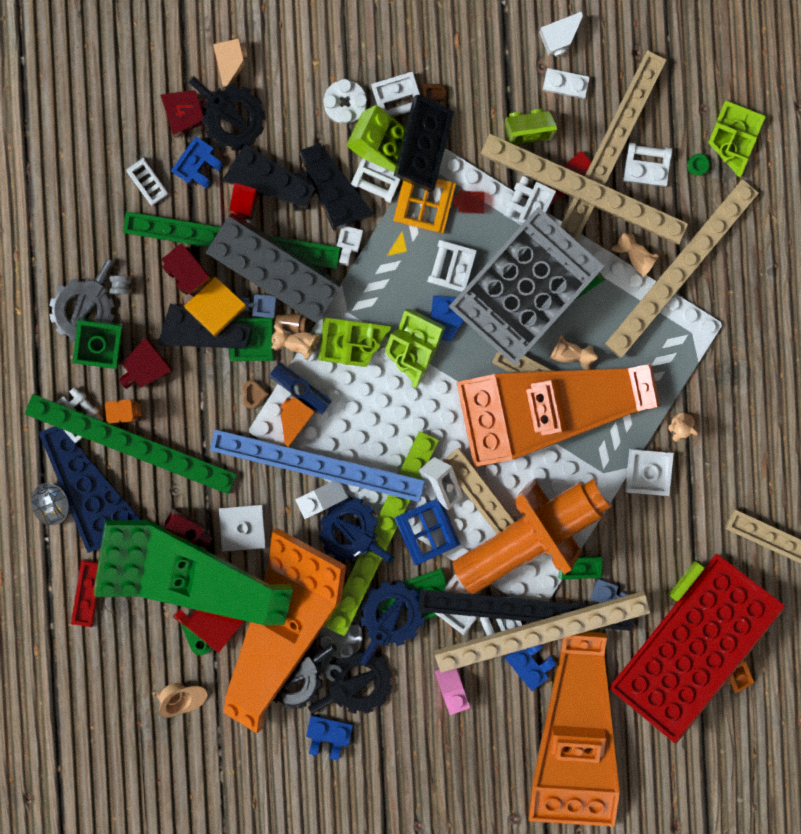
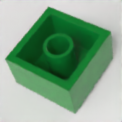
(97, 343)

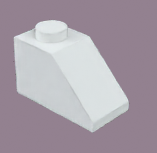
(560, 34)
(441, 482)
(321, 498)

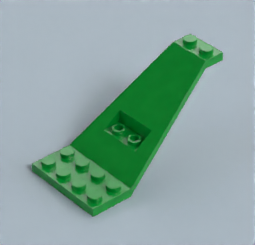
(145, 563)

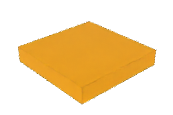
(215, 306)

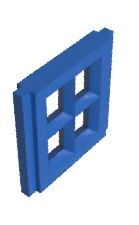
(411, 539)

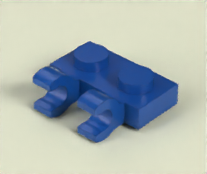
(193, 160)
(527, 668)
(329, 731)

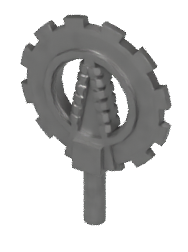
(90, 294)

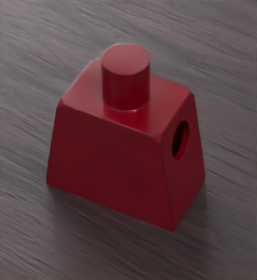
(144, 366)

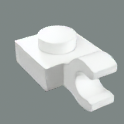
(348, 241)

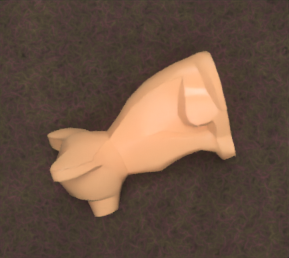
(639, 256)
(300, 342)
(570, 352)
(682, 426)

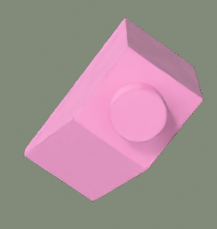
(452, 691)

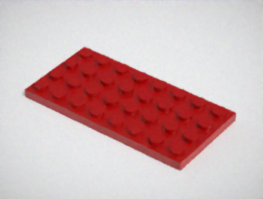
(696, 648)

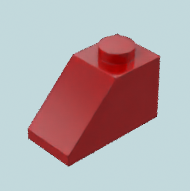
(243, 201)

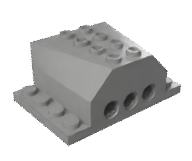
(526, 286)

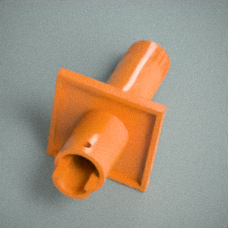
(544, 528)

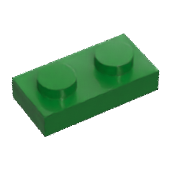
(585, 568)

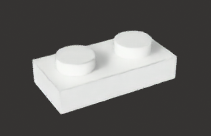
(565, 83)

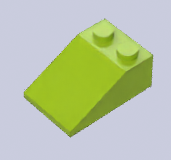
(531, 127)

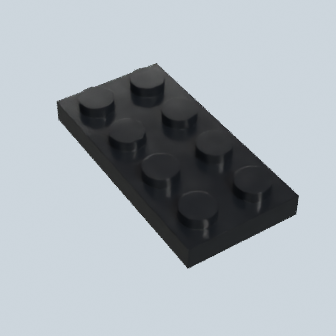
(423, 143)

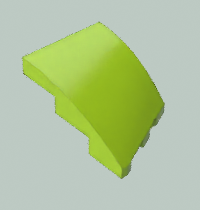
(736, 134)
(350, 341)
(414, 344)

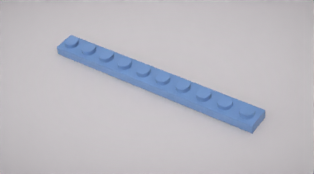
(317, 465)

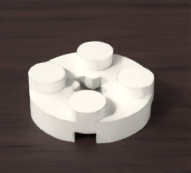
(332, 101)

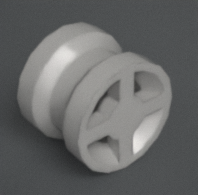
(120, 285)

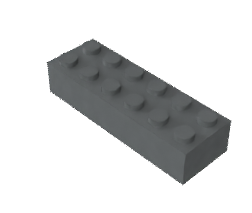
(274, 267)

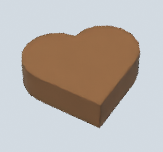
(253, 394)

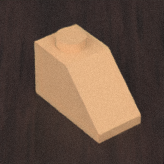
(230, 60)

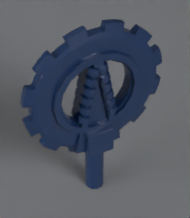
(362, 538)
(383, 630)

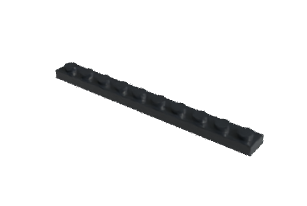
(500, 607)

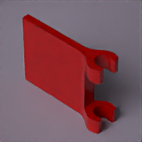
(209, 627)

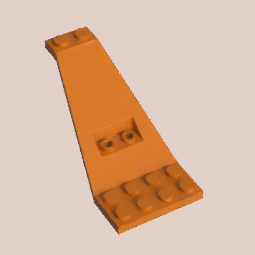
(508, 417)
(275, 650)
(568, 778)

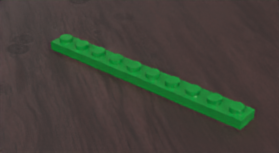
(203, 236)
(130, 443)

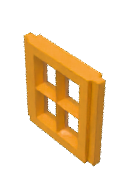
(442, 208)

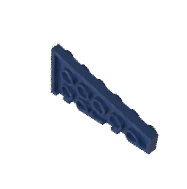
(87, 489)

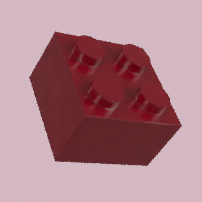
(186, 269)

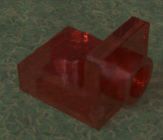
(469, 202)

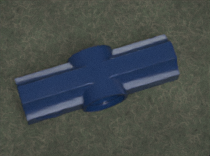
(288, 379)

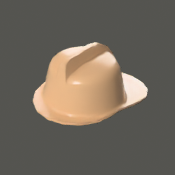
(179, 699)

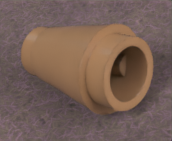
(293, 322)

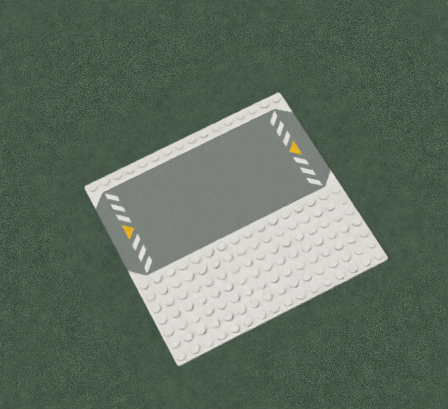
(380, 412)

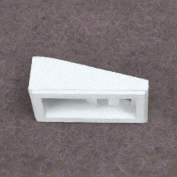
(130, 170)

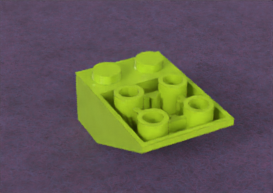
(377, 138)

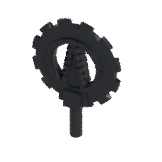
(220, 105)
(306, 669)
(344, 690)

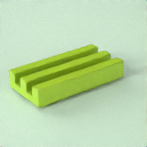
(686, 581)

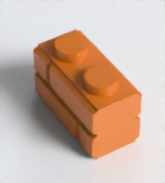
(123, 411)

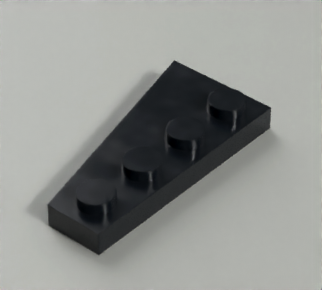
(268, 178)
(335, 192)
(184, 330)

